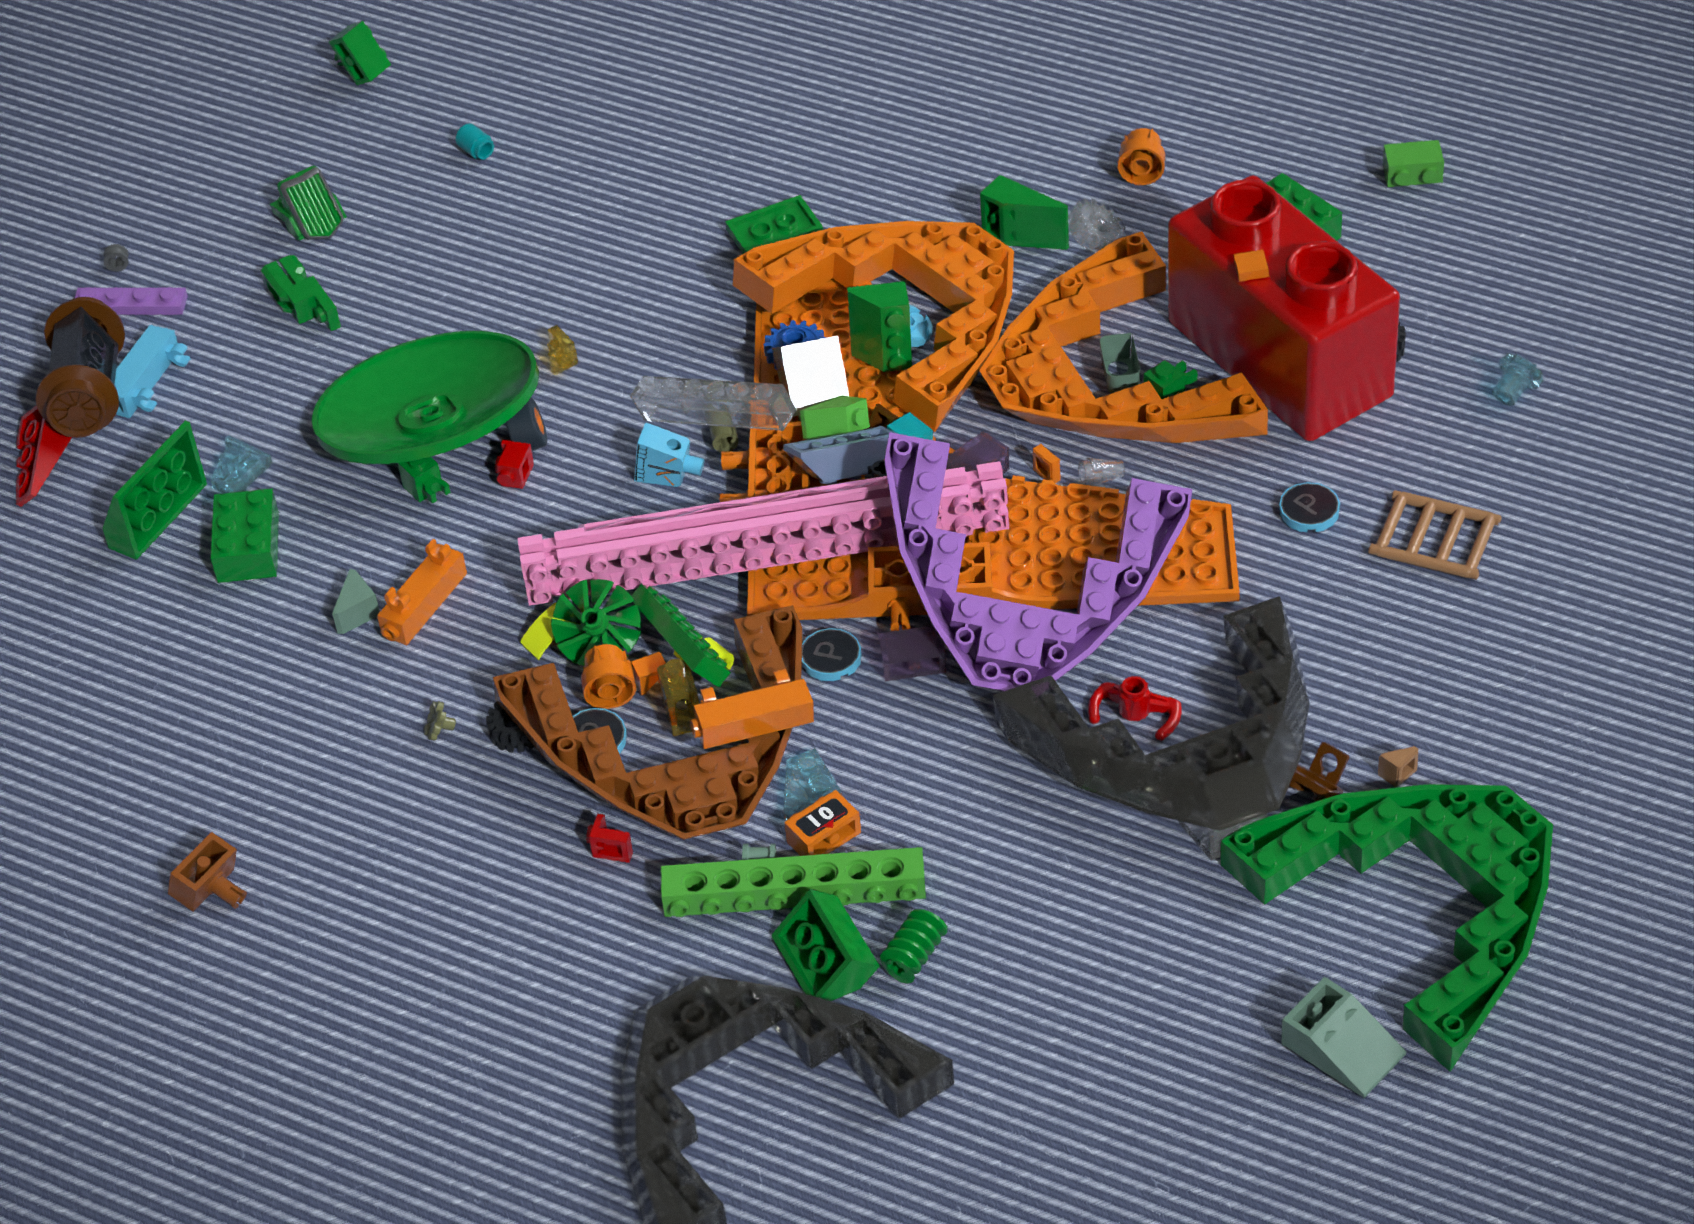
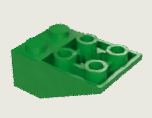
(1023, 216)

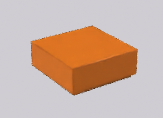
(1251, 265)
(1046, 463)

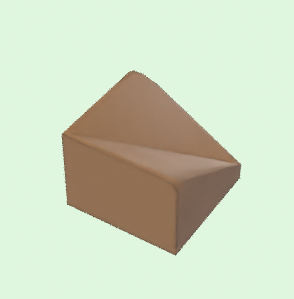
(1398, 765)

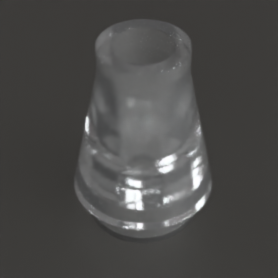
(1099, 471)

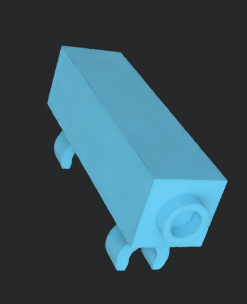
(144, 368)

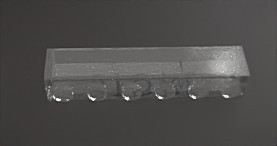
(713, 402)

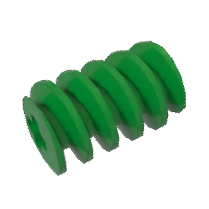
(912, 945)

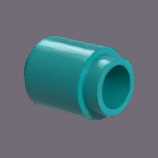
(474, 141)

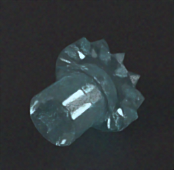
(1516, 377)

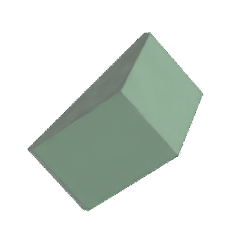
(355, 604)

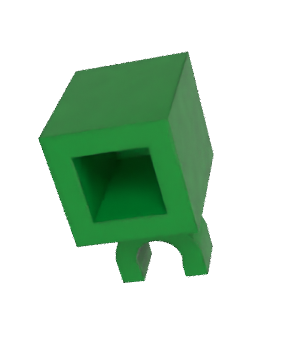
(1169, 379)
(423, 479)

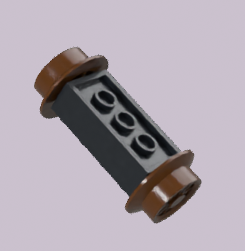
(80, 386)

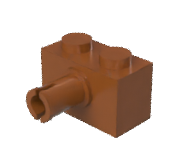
(205, 874)

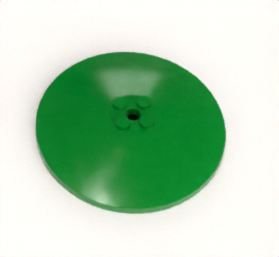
(425, 397)

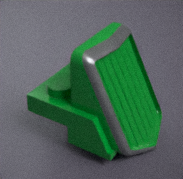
(308, 205)

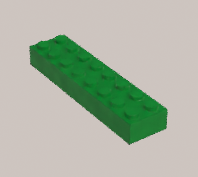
(680, 634)

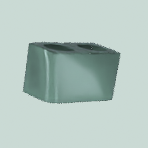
(1114, 349)

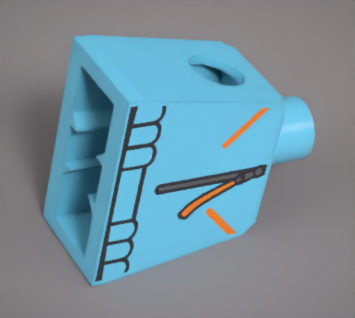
(664, 457)

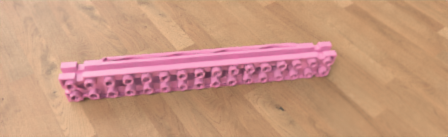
(749, 533)

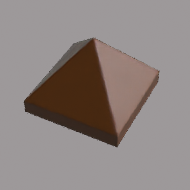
(881, 417)

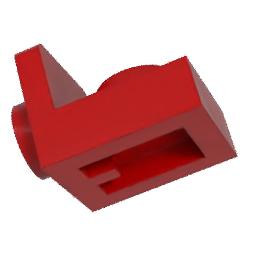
(609, 843)

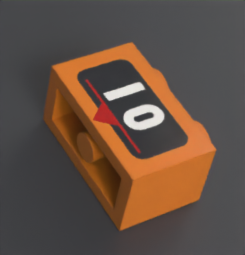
(823, 825)

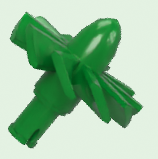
(594, 621)

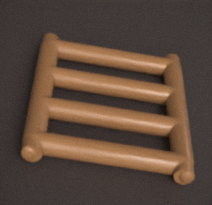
(1429, 507)

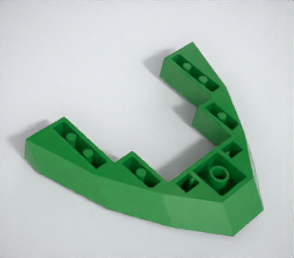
(1473, 832)

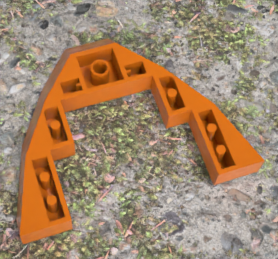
(946, 260)
(1044, 388)

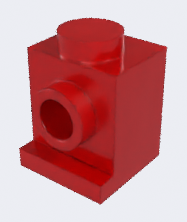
(514, 464)

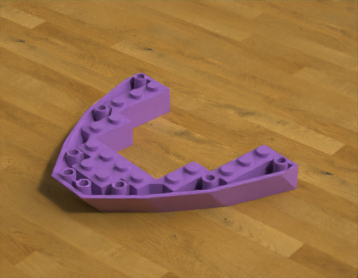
(1011, 642)

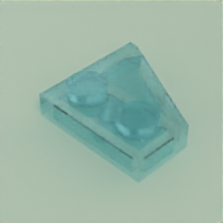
(239, 466)
(806, 782)

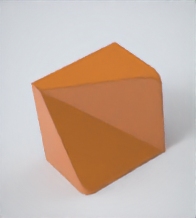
(646, 671)

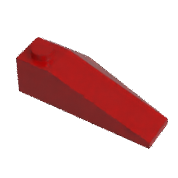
(40, 452)

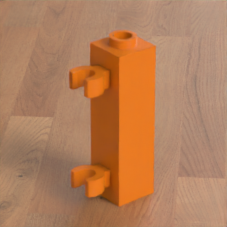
(421, 593)
(753, 712)

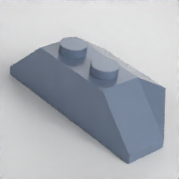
(841, 454)

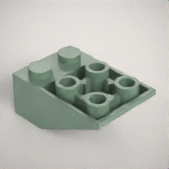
(1341, 1038)

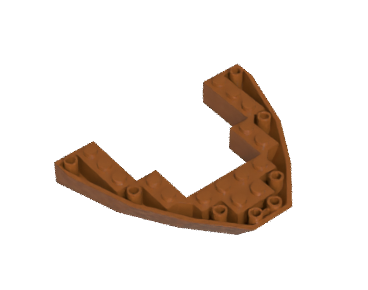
(679, 796)

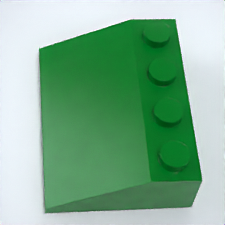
(155, 494)

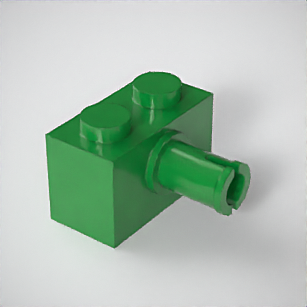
(359, 53)

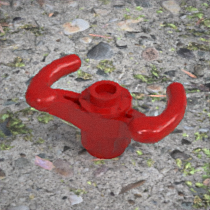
(1136, 703)

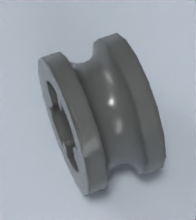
(110, 254)

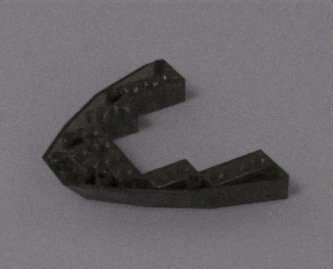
(1200, 781)
(709, 1019)

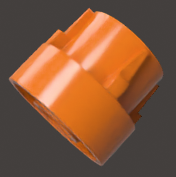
(1141, 157)
(607, 677)

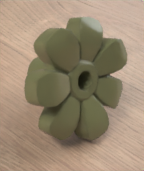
(437, 720)

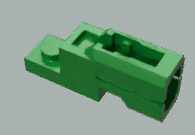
(299, 294)

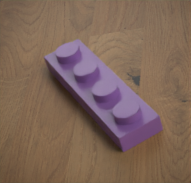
(139, 300)

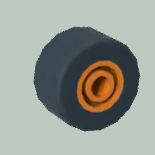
(528, 426)

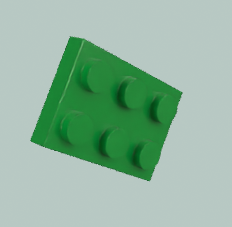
(773, 224)

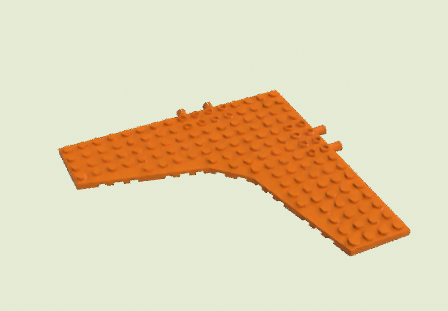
(1028, 564)

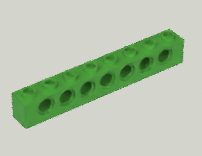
(785, 880)

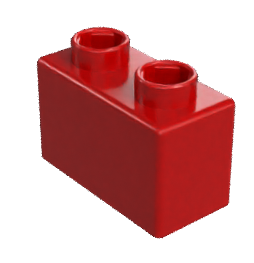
(1307, 337)

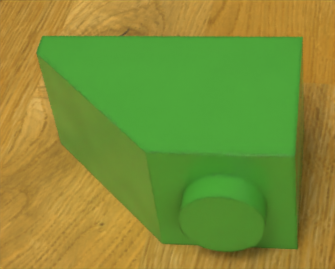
(835, 417)

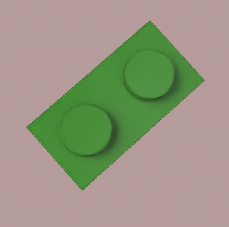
(1413, 163)

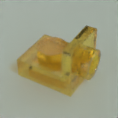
(562, 350)

